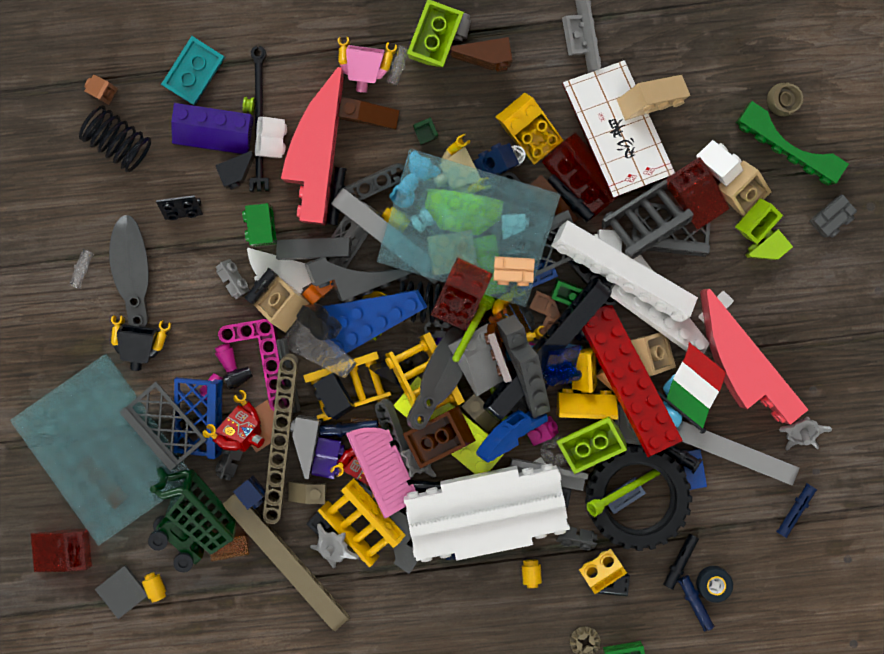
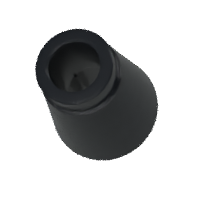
(237, 377)

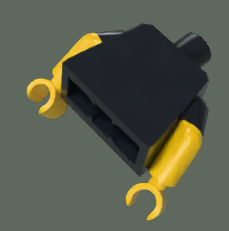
(137, 343)

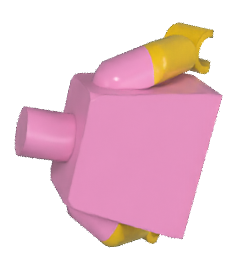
(364, 63)

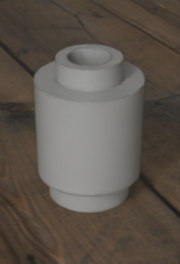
(462, 32)

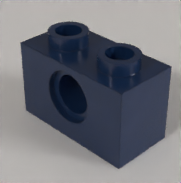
(498, 160)
(250, 493)

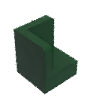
(425, 131)

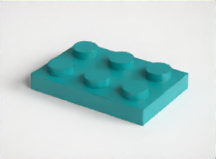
(193, 70)

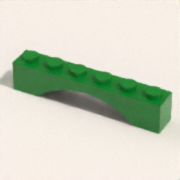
(758, 122)

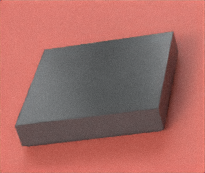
(121, 591)

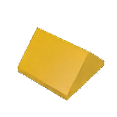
(587, 365)

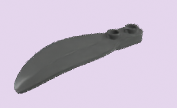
(130, 268)
(437, 381)

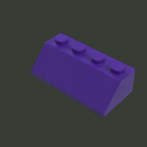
(211, 128)

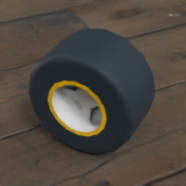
(717, 590)

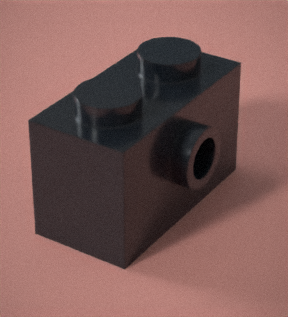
(334, 396)

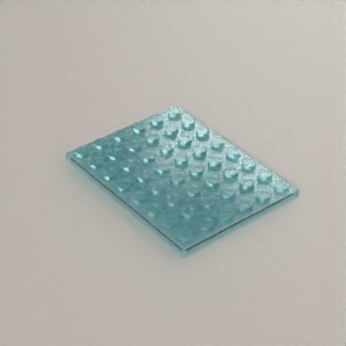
(465, 214)
(94, 451)

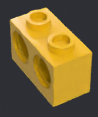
(605, 575)

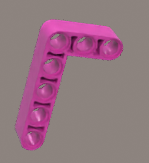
(237, 330)

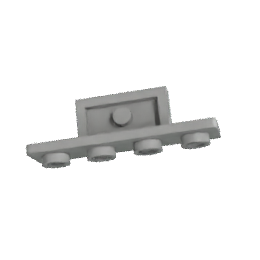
(581, 35)

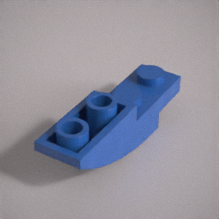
(506, 434)

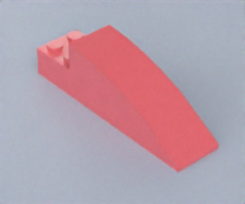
(313, 151)
(748, 371)

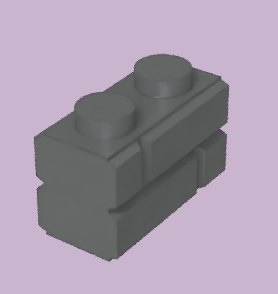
(832, 216)

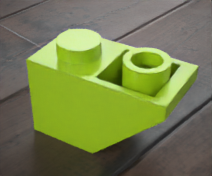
(771, 247)

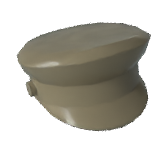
(784, 99)

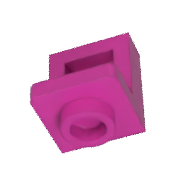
(544, 432)

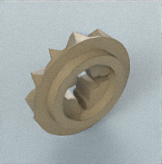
(582, 633)

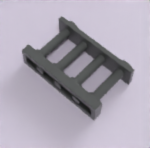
(649, 238)

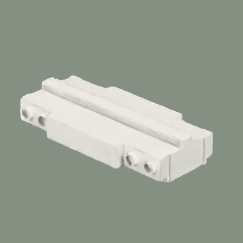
(486, 512)

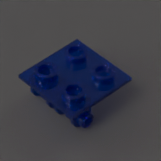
(561, 366)

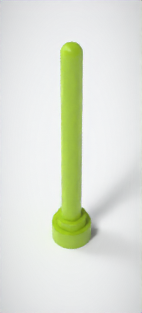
(485, 304)
(597, 506)

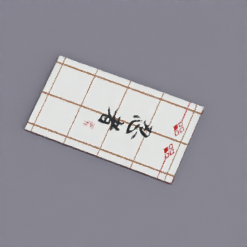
(627, 150)

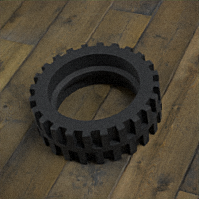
(667, 526)

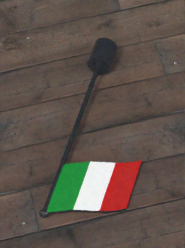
(693, 386)

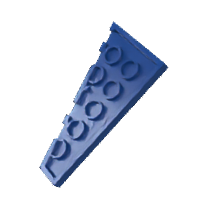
(372, 316)

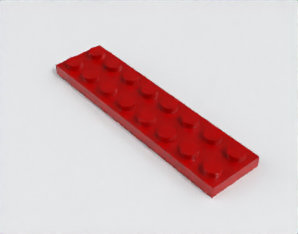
(630, 382)

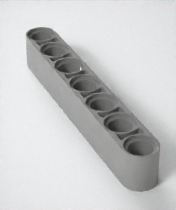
(363, 216)
(738, 453)

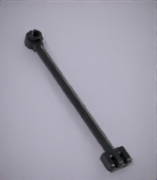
(258, 60)

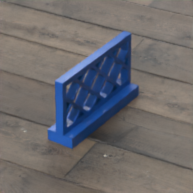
(213, 414)

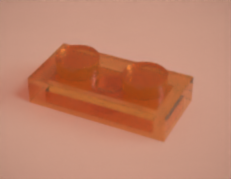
(236, 548)

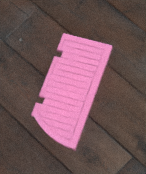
(381, 467)

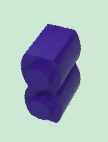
(327, 456)

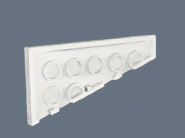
(678, 332)

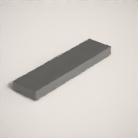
(313, 248)

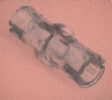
(397, 66)
(81, 268)

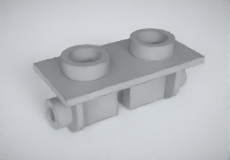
(228, 271)

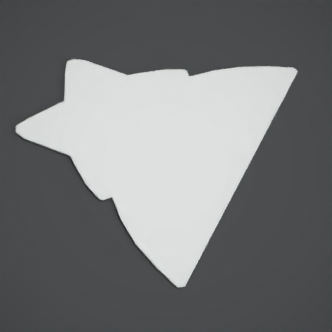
(289, 270)

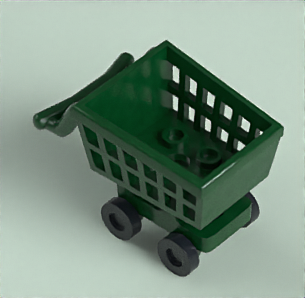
(175, 526)

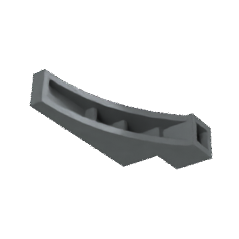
(350, 282)
(526, 365)
(404, 550)

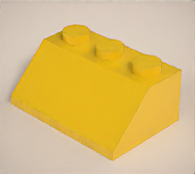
(587, 404)

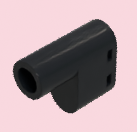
(618, 588)

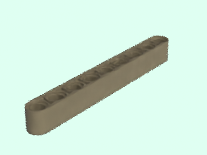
(280, 448)
(288, 563)

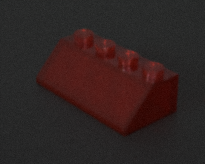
(580, 173)

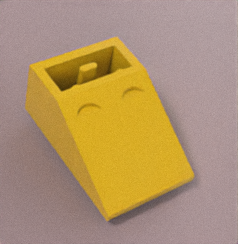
(529, 127)

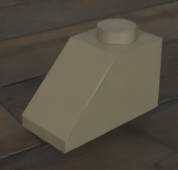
(474, 408)
(307, 492)

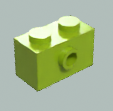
(758, 221)

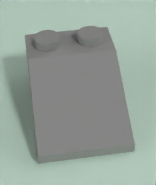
(478, 363)
(305, 437)

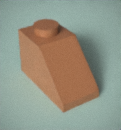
(100, 89)

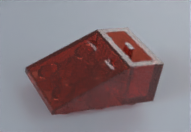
(698, 191)
(461, 294)
(61, 551)

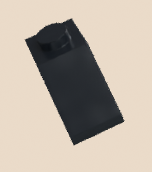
(235, 170)
(383, 370)

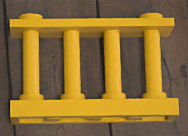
(426, 344)
(368, 359)
(370, 510)

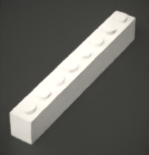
(624, 271)

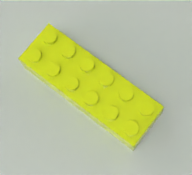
(466, 455)

